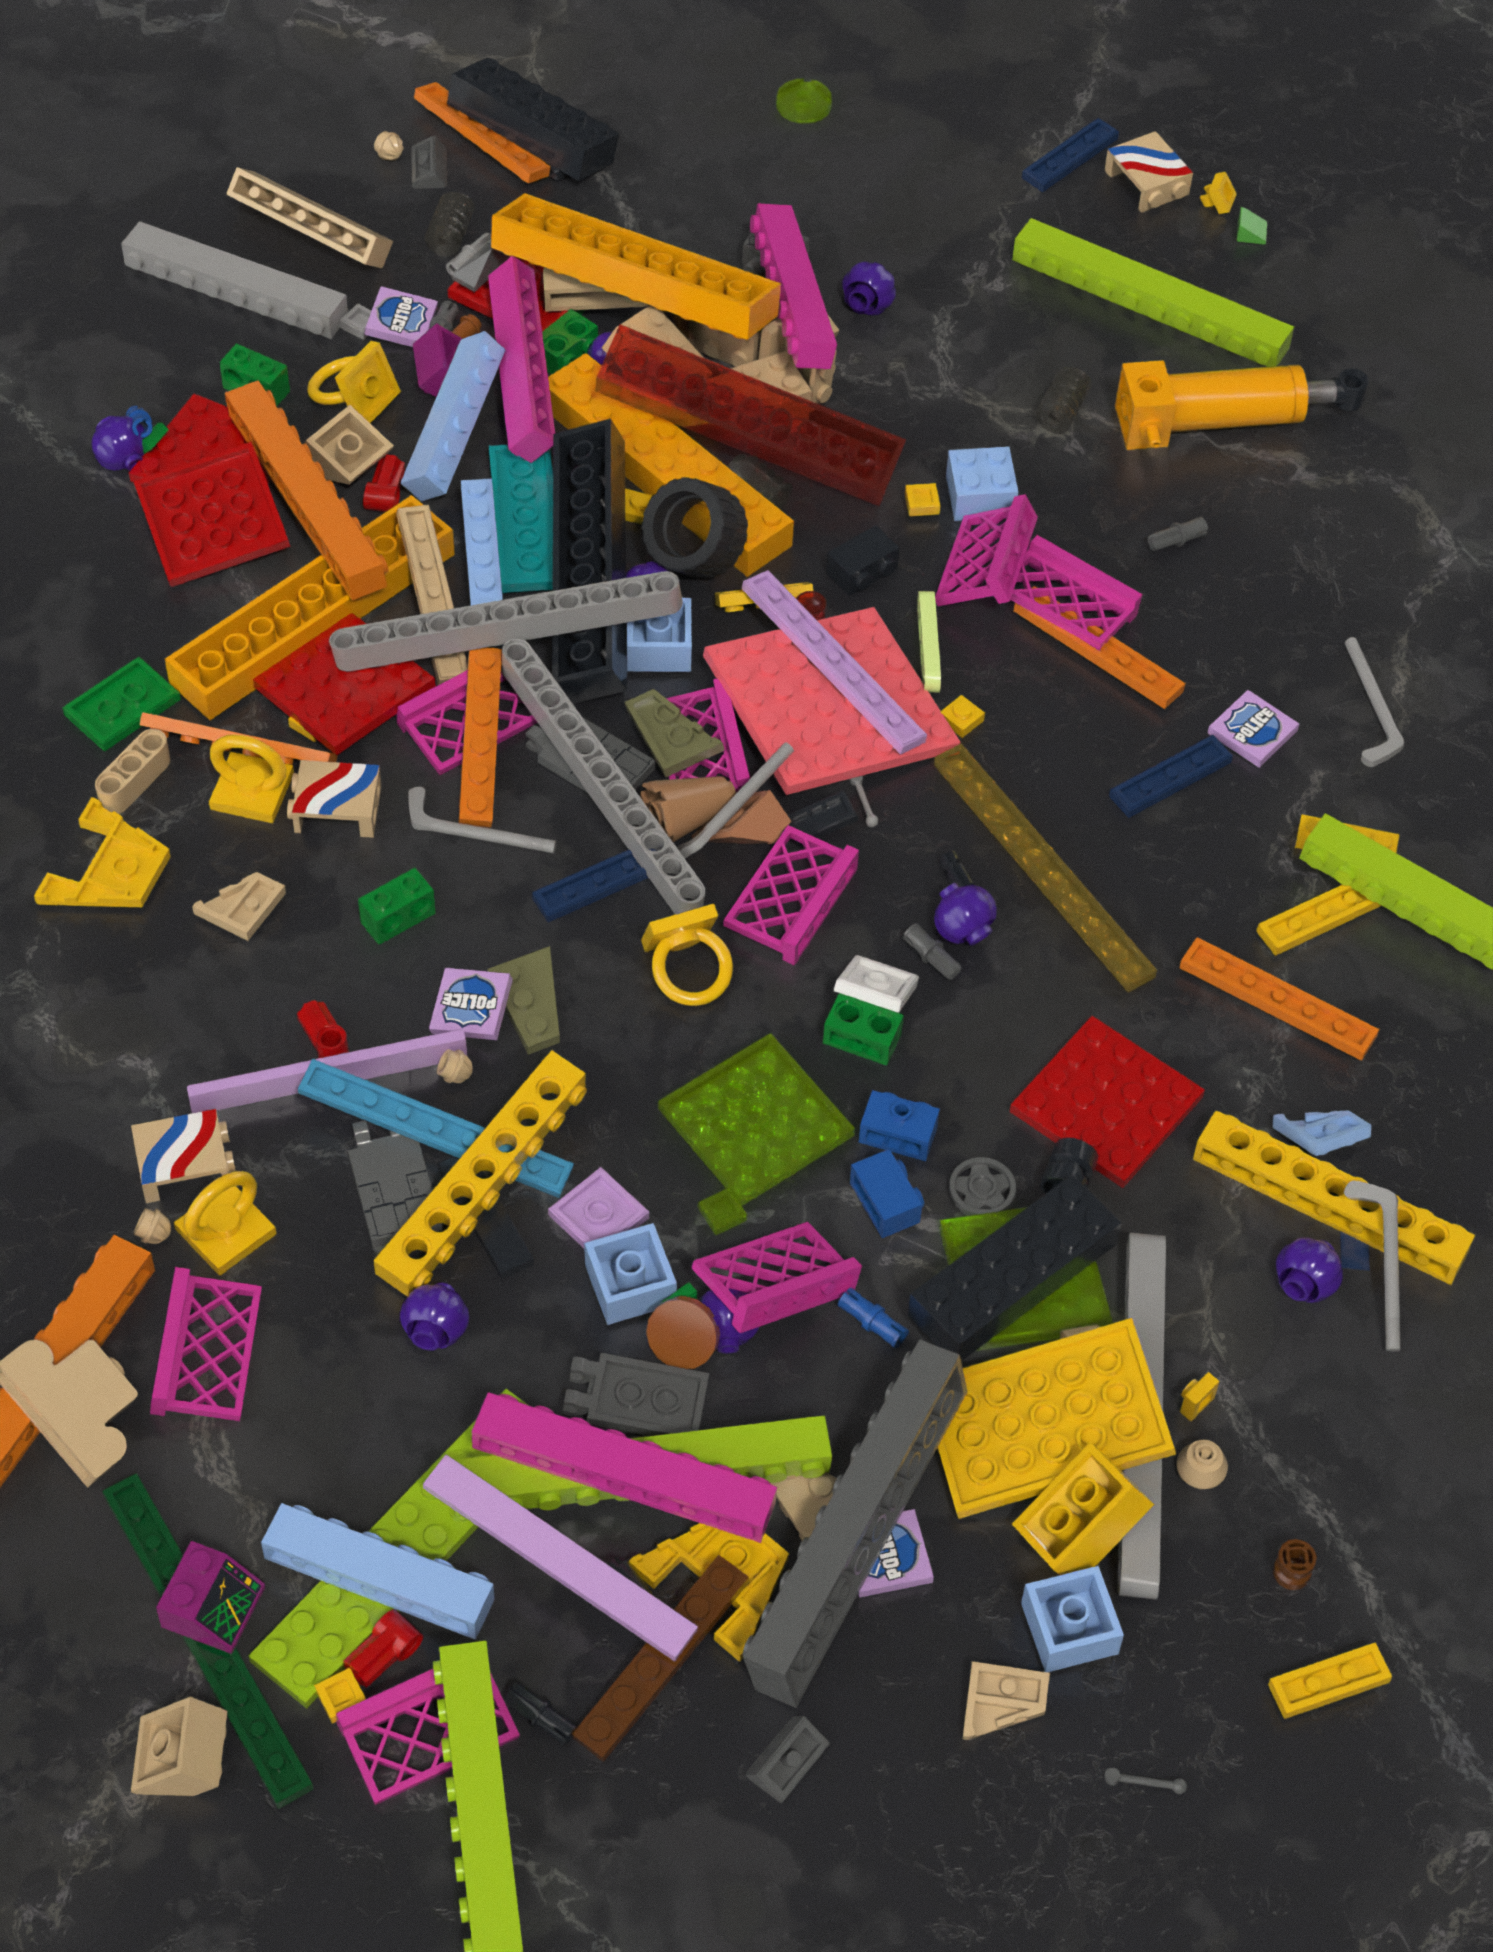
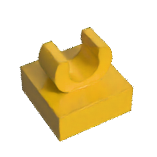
(1219, 193)

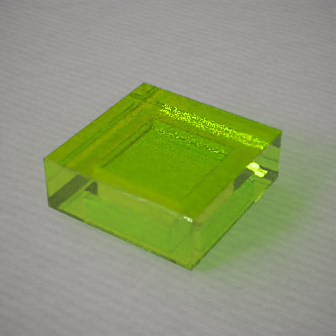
(722, 1211)

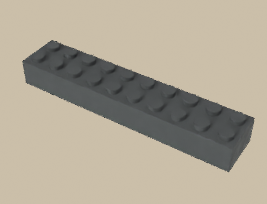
(855, 1523)

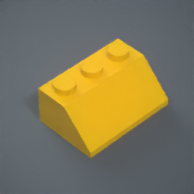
(1082, 1513)

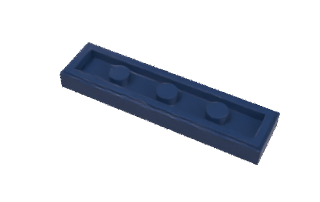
(1070, 155)
(1170, 776)
(589, 885)

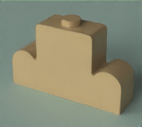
(568, 293)
(72, 1402)

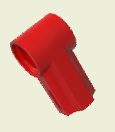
(384, 489)
(322, 1029)
(391, 1640)

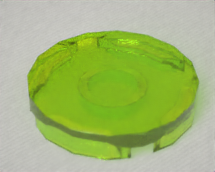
(804, 101)

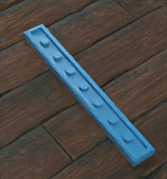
(420, 1122)

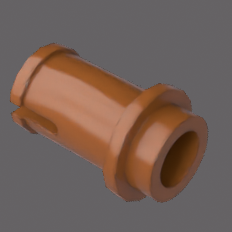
(468, 326)

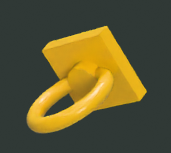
(363, 382)
(247, 783)
(682, 932)
(225, 1222)

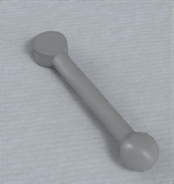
(871, 819)

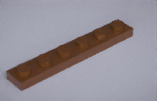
(651, 1669)

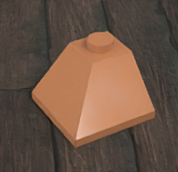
(754, 823)

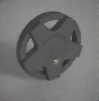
(981, 1187)

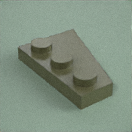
(669, 734)
(532, 999)

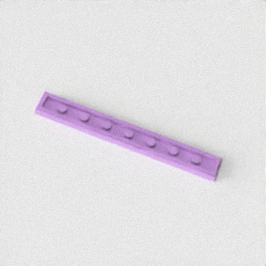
(834, 662)
(286, 1079)
(560, 1557)

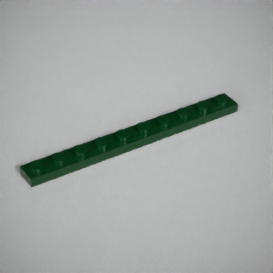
(223, 1671)

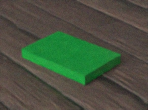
(116, 704)

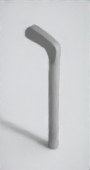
(1395, 741)
(737, 801)
(426, 823)
(1388, 1200)

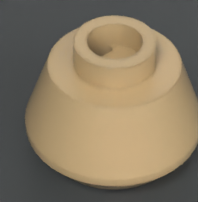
(1202, 1464)

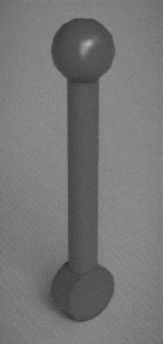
(1113, 1776)

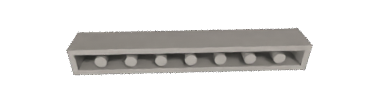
(234, 279)

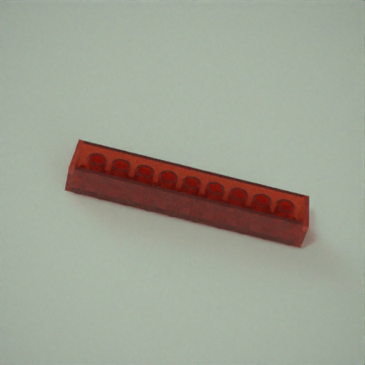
(749, 415)

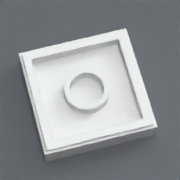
(876, 983)

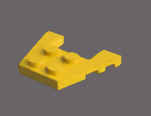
(120, 871)
(698, 1549)

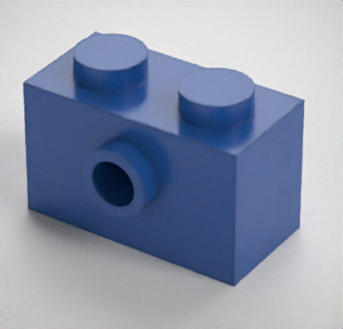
(899, 1125)
(886, 1193)

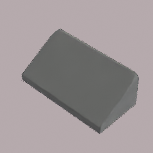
(429, 164)
(787, 1758)

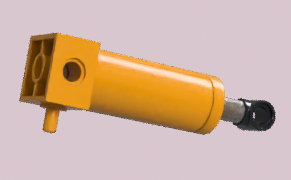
(1158, 403)

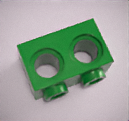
(567, 340)
(246, 366)
(396, 906)
(861, 1035)

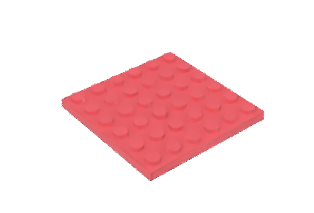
(793, 702)

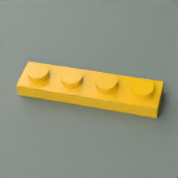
(1313, 918)

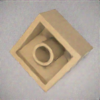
(347, 446)
(180, 1749)

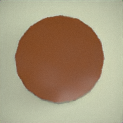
(683, 1332)

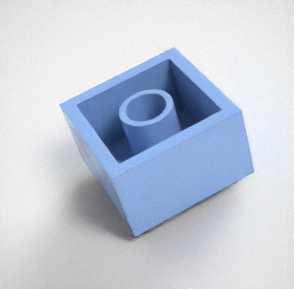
(980, 480)
(661, 642)
(629, 1273)
(1072, 1619)

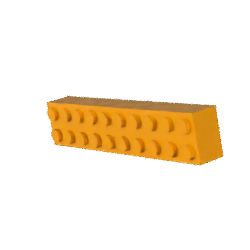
(636, 266)
(662, 452)
(225, 659)

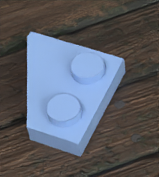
(1323, 1131)

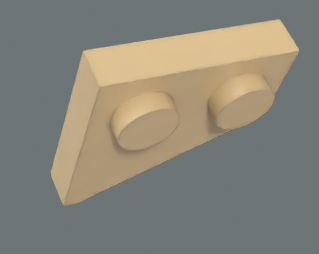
(242, 906)

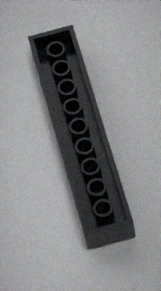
(587, 551)

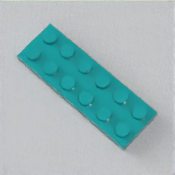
(523, 519)

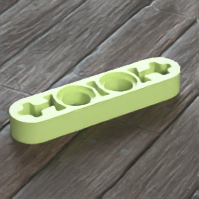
(929, 641)

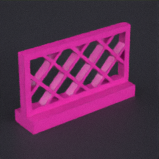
(1006, 554)
(1081, 580)
(441, 699)
(726, 731)
(813, 911)
(791, 1293)
(173, 1344)
(391, 1704)

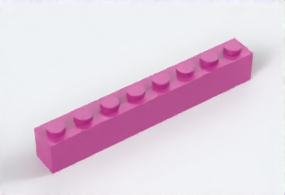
(800, 301)
(523, 365)
(624, 1466)

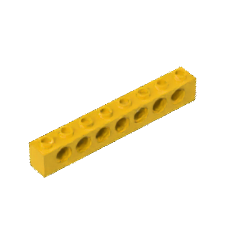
(551, 1076)
(1313, 1196)

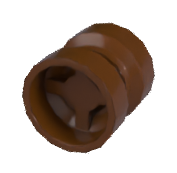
(1294, 1573)

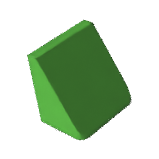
(1251, 228)

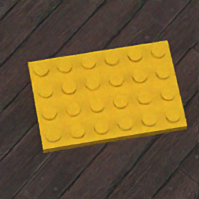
(1042, 1408)

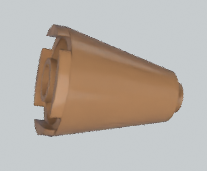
(686, 803)

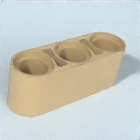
(133, 771)

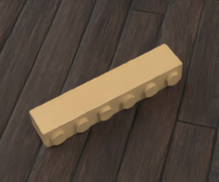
(309, 217)

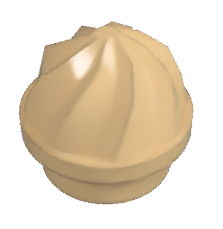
(388, 146)
(454, 1066)
(152, 1227)

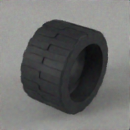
(663, 524)

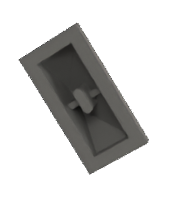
(479, 267)

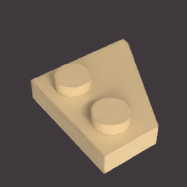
(803, 1498)
(1002, 1698)

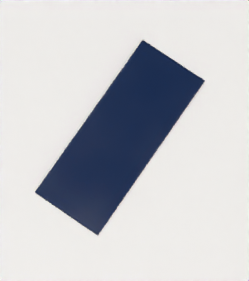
(1354, 1252)

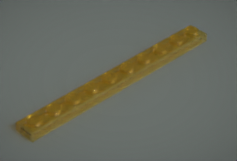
(1045, 868)

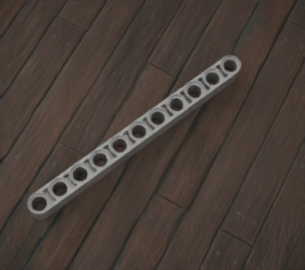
(506, 619)
(538, 691)
(1146, 1306)

